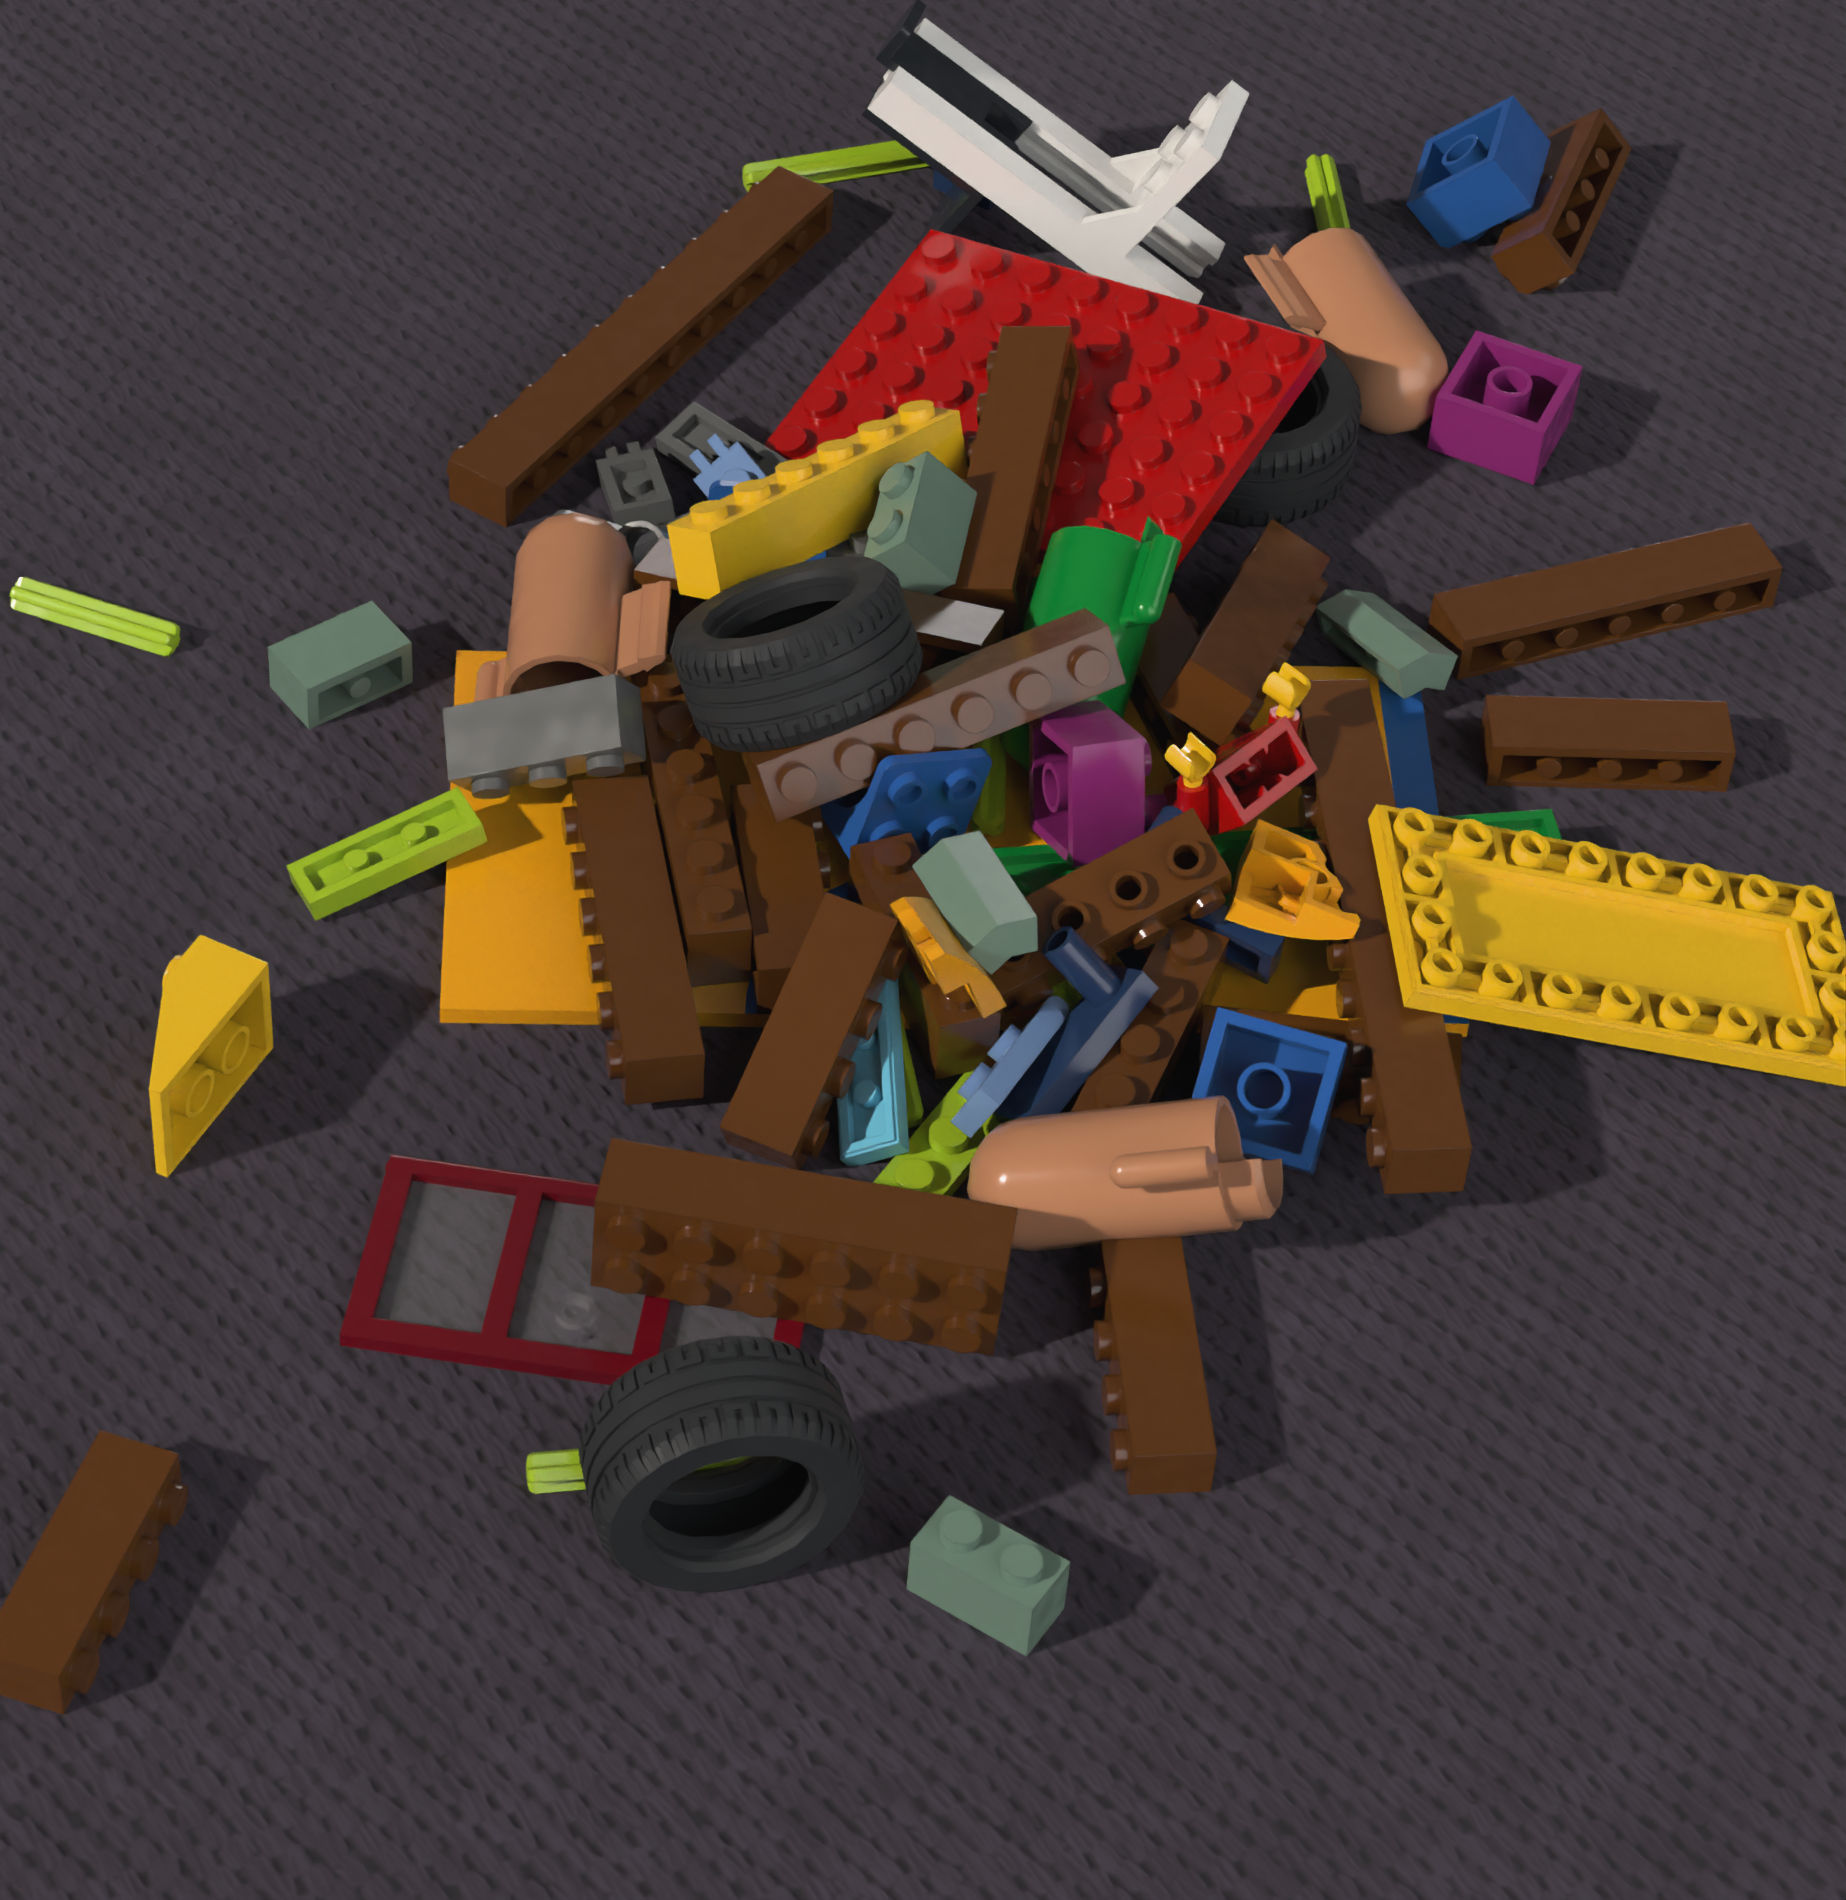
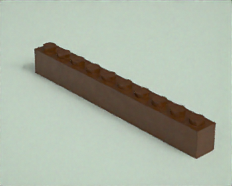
(638, 347)
(1401, 1052)

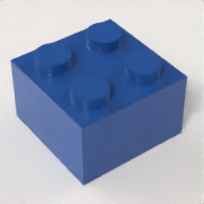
(1479, 174)
(1277, 1085)

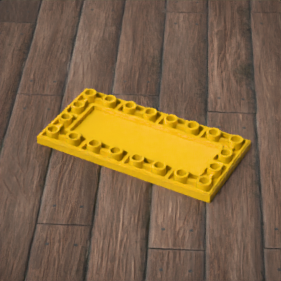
(1613, 945)

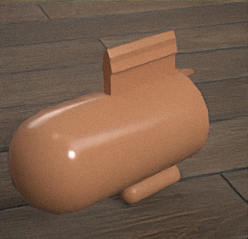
(1346, 296)
(577, 611)
(1124, 1174)

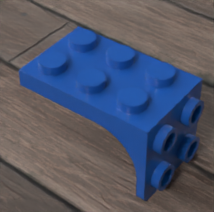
(914, 794)

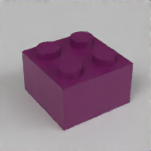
(1504, 407)
(1087, 781)

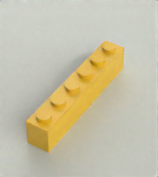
(806, 501)

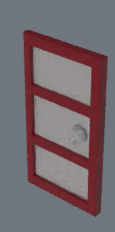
(501, 1277)

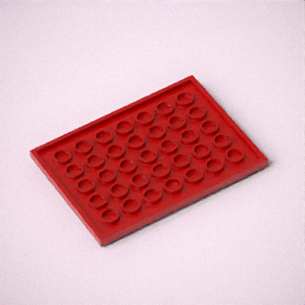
(1163, 399)

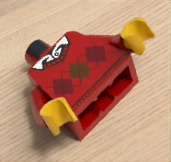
(1250, 772)

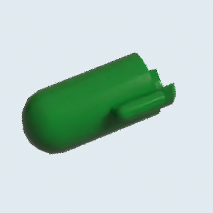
(1113, 579)

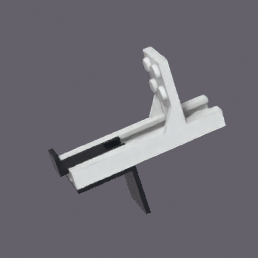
(974, 121)

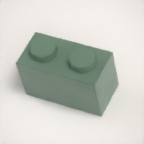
(921, 523)
(340, 664)
(987, 1575)

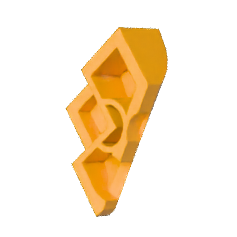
(1288, 889)
(942, 953)

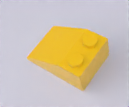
(206, 1043)

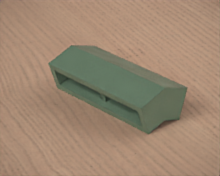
(1385, 642)
(978, 899)

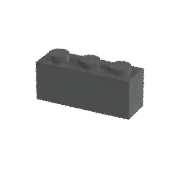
(544, 736)

